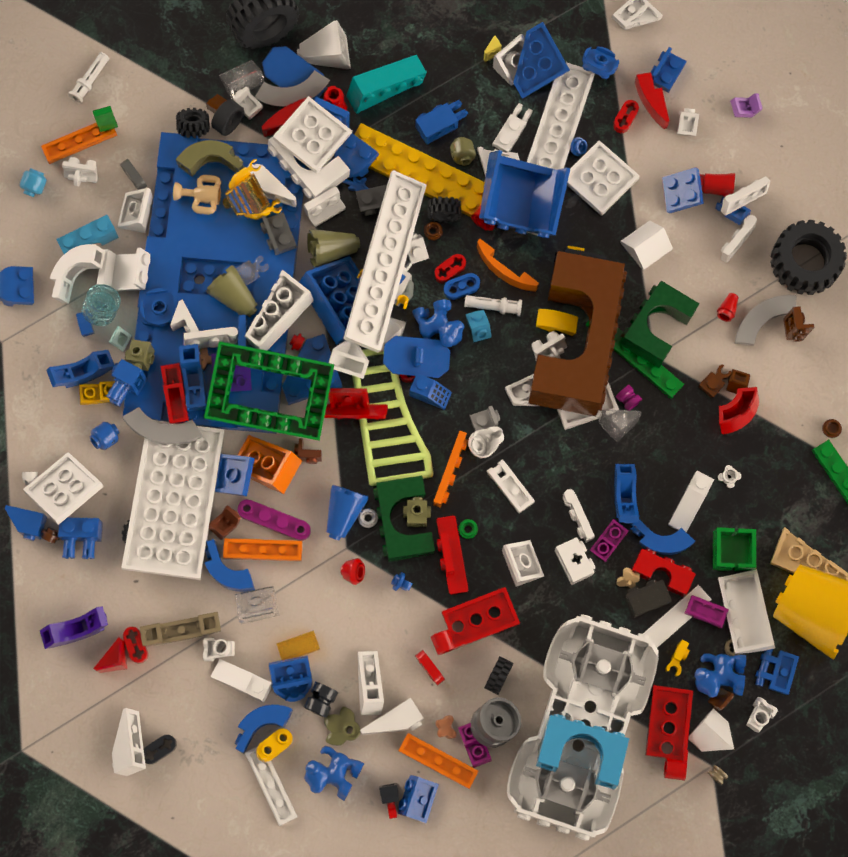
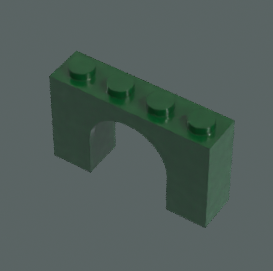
(662, 300)
(399, 545)

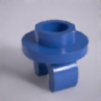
(399, 582)

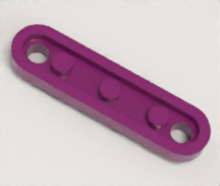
(274, 520)

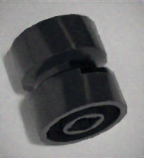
(320, 700)

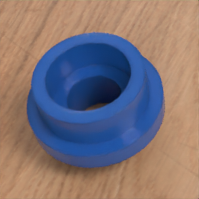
(578, 146)

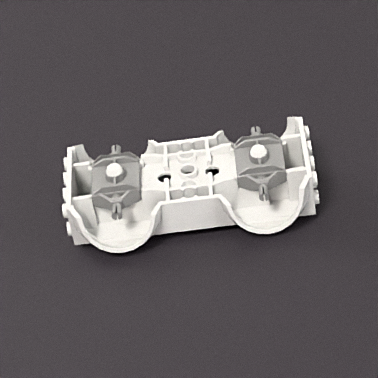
(581, 666)

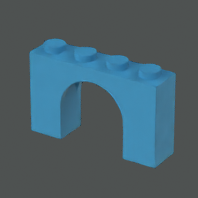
(611, 747)

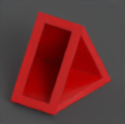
(114, 658)

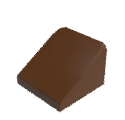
(215, 102)
(737, 380)
(721, 700)

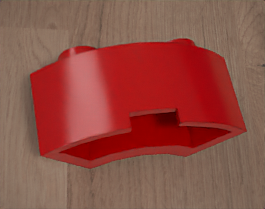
(739, 411)

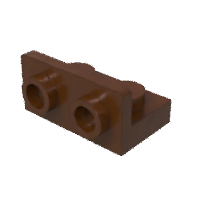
(794, 325)

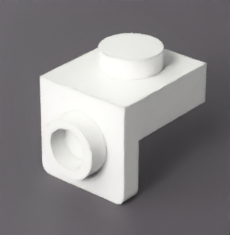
(248, 102)
(417, 249)

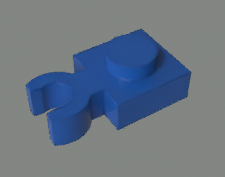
(736, 216)

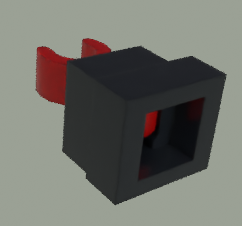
(389, 795)

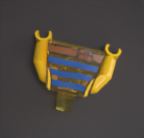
(247, 196)

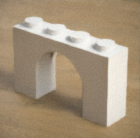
(312, 183)

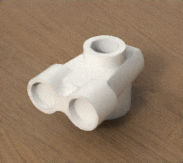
(213, 649)
(761, 711)

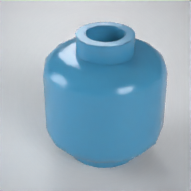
(33, 182)

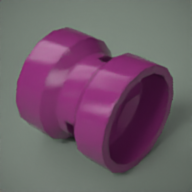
(628, 398)

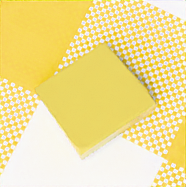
(492, 49)

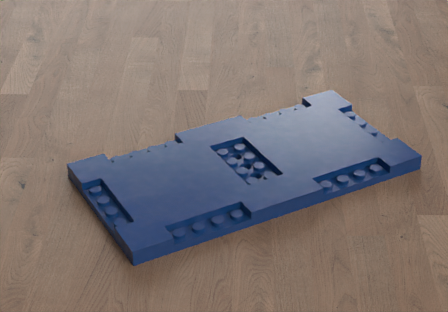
(205, 245)

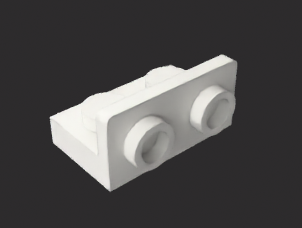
(324, 206)

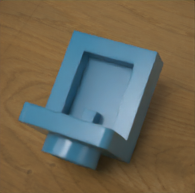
(479, 325)

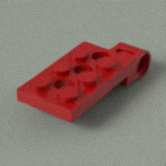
(450, 640)
(676, 761)

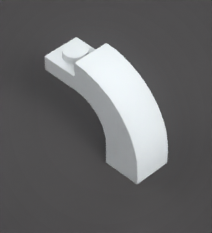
(71, 265)

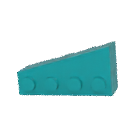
(384, 82)

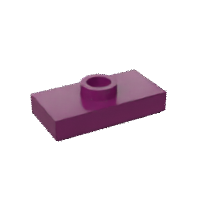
(706, 611)

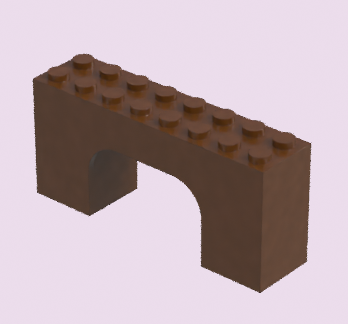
(581, 382)

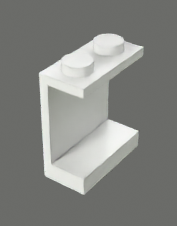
(125, 271)

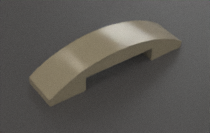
(180, 630)

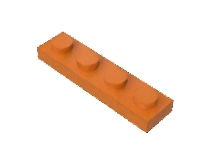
(75, 142)
(448, 476)
(262, 549)
(438, 761)

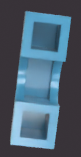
(97, 231)

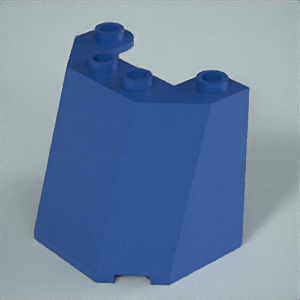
(523, 195)

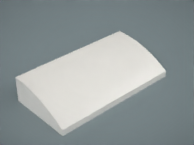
(746, 613)

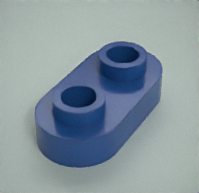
(461, 286)

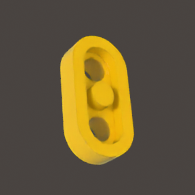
(274, 744)

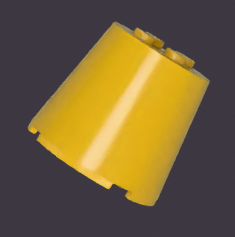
(815, 608)

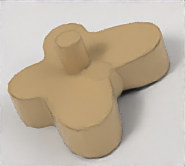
(629, 578)

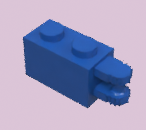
(439, 121)

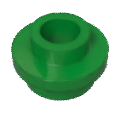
(470, 523)

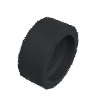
(227, 117)

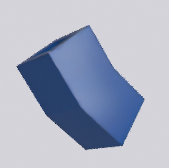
(85, 327)

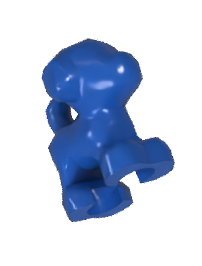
(449, 332)
(710, 681)
(319, 775)

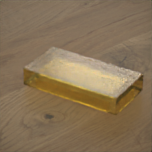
(298, 646)

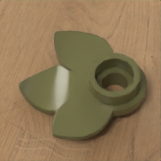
(339, 725)

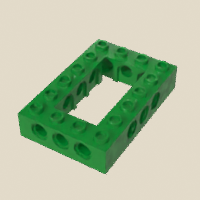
(230, 355)

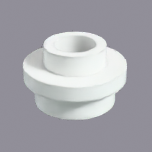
(370, 512)

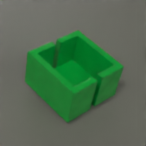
(735, 550)

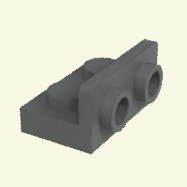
(370, 199)
(279, 233)

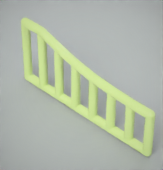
(406, 420)

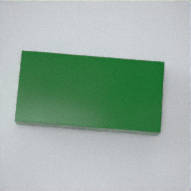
(105, 118)

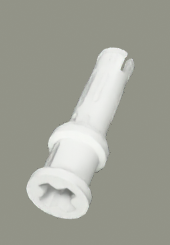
(84, 84)
(502, 305)

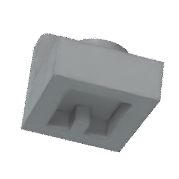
(485, 419)

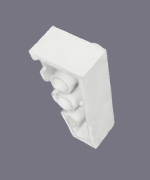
(278, 312)

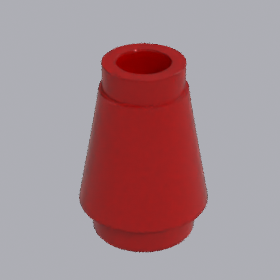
(727, 309)

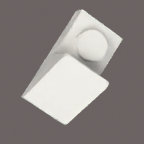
(183, 318)

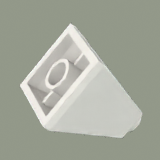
(326, 47)

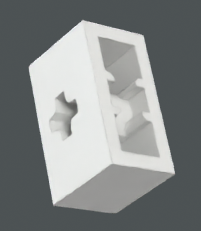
(574, 571)

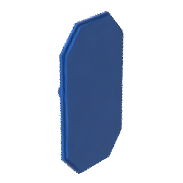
(287, 68)
(416, 356)

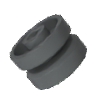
(495, 722)

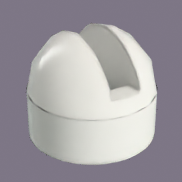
(28, 477)

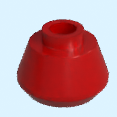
(353, 571)

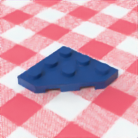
(538, 62)
(297, 388)

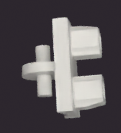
(79, 172)
(553, 348)

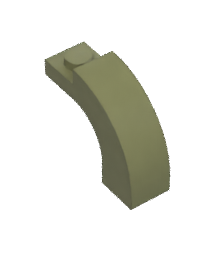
(205, 152)

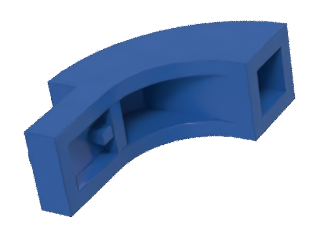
(82, 371)
(193, 377)
(625, 493)
(662, 545)
(230, 579)
(258, 718)

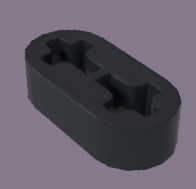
(156, 746)

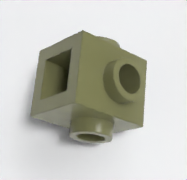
(140, 354)
(416, 519)

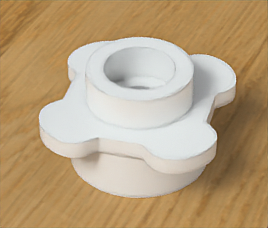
(734, 476)

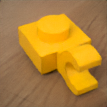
(680, 653)

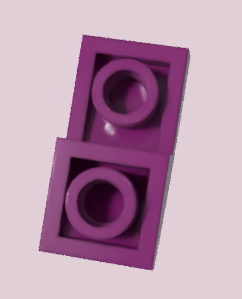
(609, 540)
(477, 752)

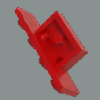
(353, 404)
(452, 555)

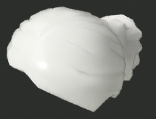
(485, 441)

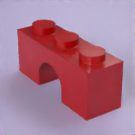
(679, 576)

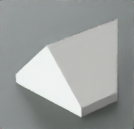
(349, 359)
(712, 733)

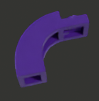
(74, 629)

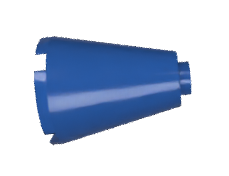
(343, 510)

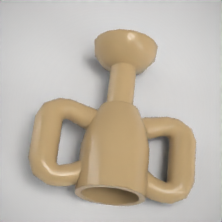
(203, 194)

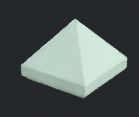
(120, 338)

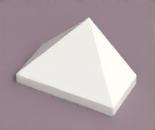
(394, 328)

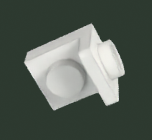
(688, 122)

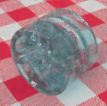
(101, 305)

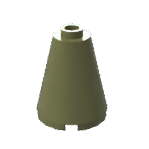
(330, 246)
(233, 292)

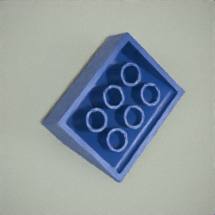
(333, 294)

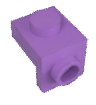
(746, 106)

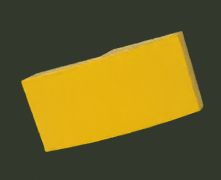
(555, 320)
(95, 392)

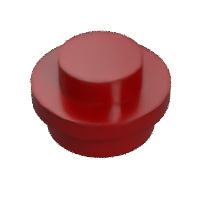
(296, 342)

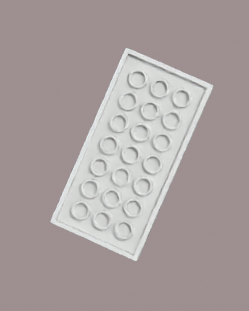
(173, 506)

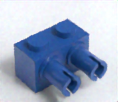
(127, 380)
(80, 529)

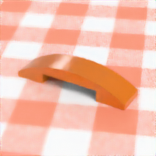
(523, 282)

